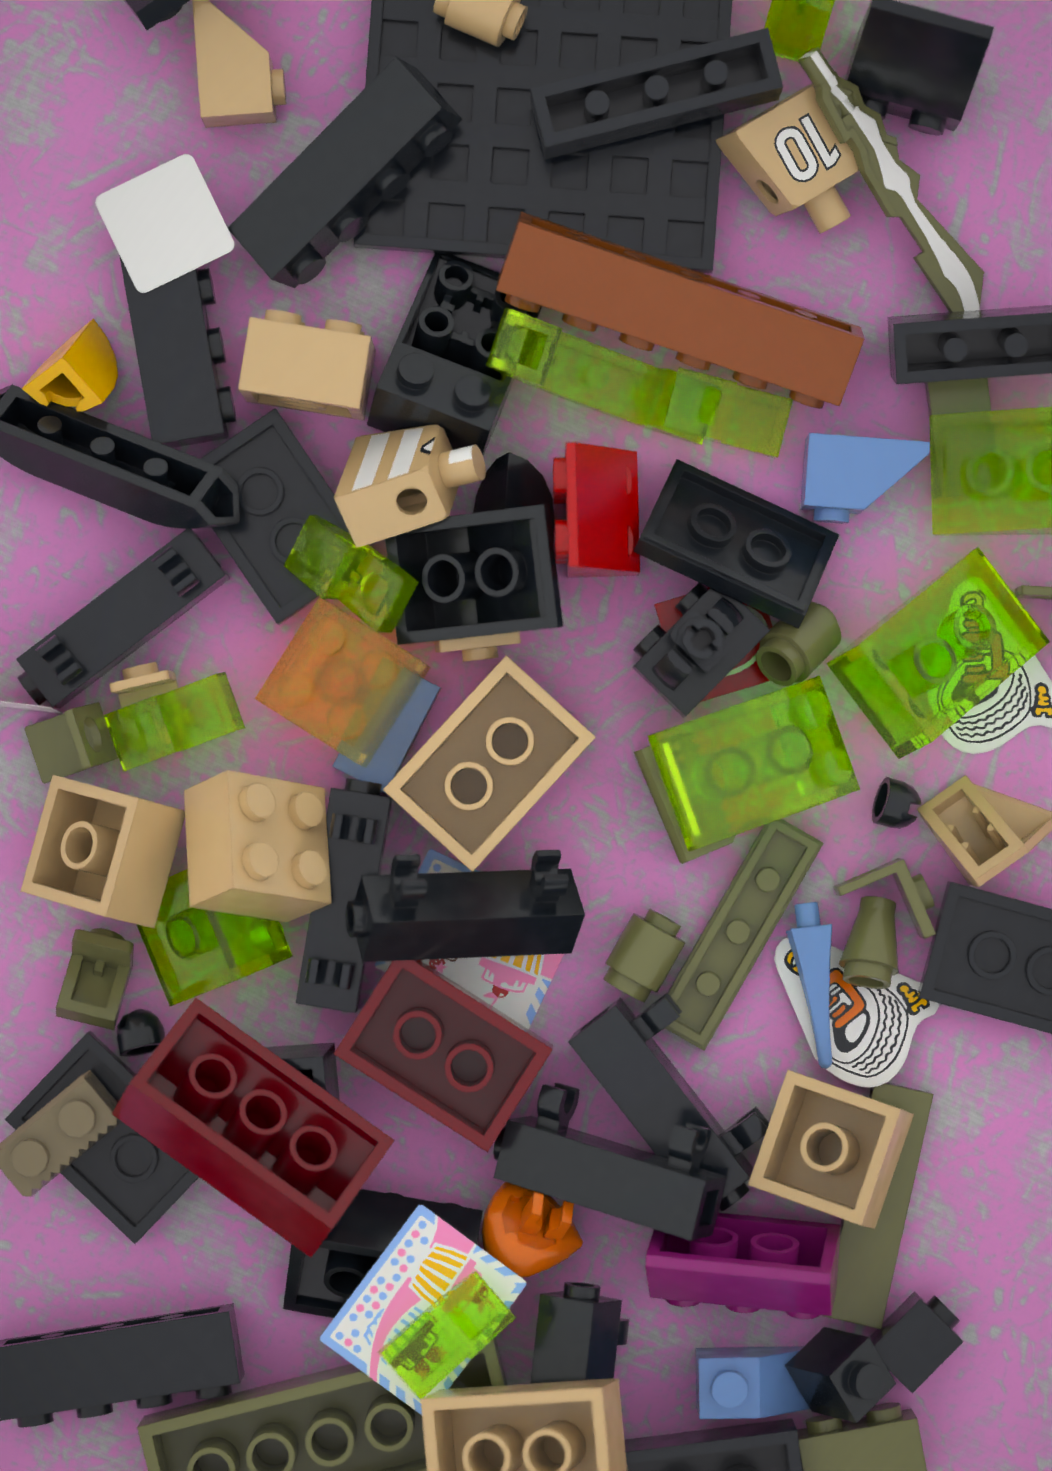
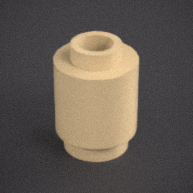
(484, 19)

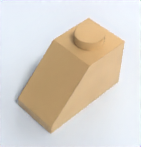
(233, 72)

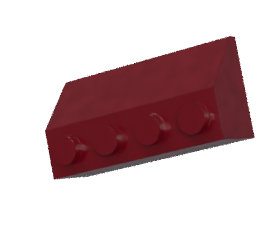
(252, 1127)

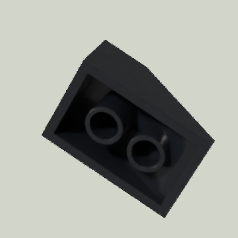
(917, 63)
(479, 575)

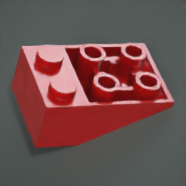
(600, 511)

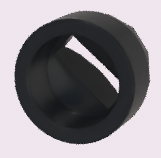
(893, 804)
(139, 1033)

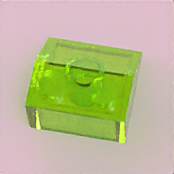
(207, 948)

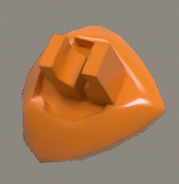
(528, 1230)

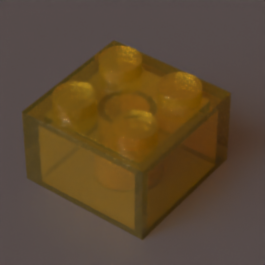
(342, 682)

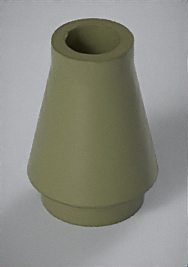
(871, 948)

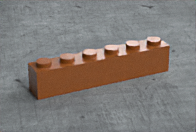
(679, 310)

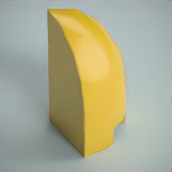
(78, 372)

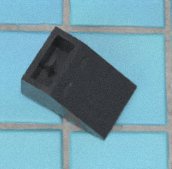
(442, 357)

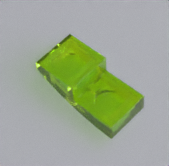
(727, 413)
(357, 577)
(174, 721)
(446, 1334)

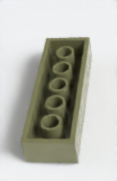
(302, 1424)

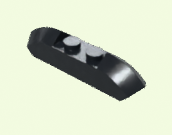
(114, 465)

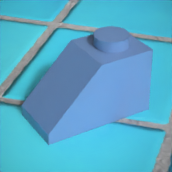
(852, 472)
(746, 1382)

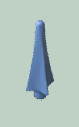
(812, 955)

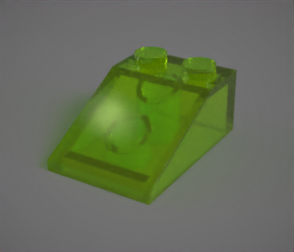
(992, 472)
(938, 654)
(753, 763)

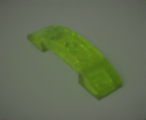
(583, 372)

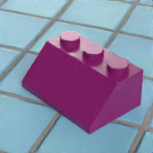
(749, 1266)

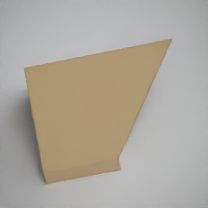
(984, 828)

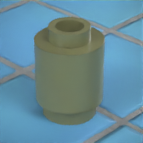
(794, 653)
(644, 955)

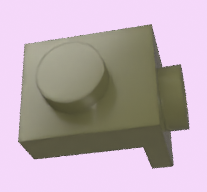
(96, 978)

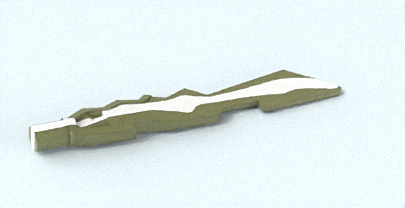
(894, 185)

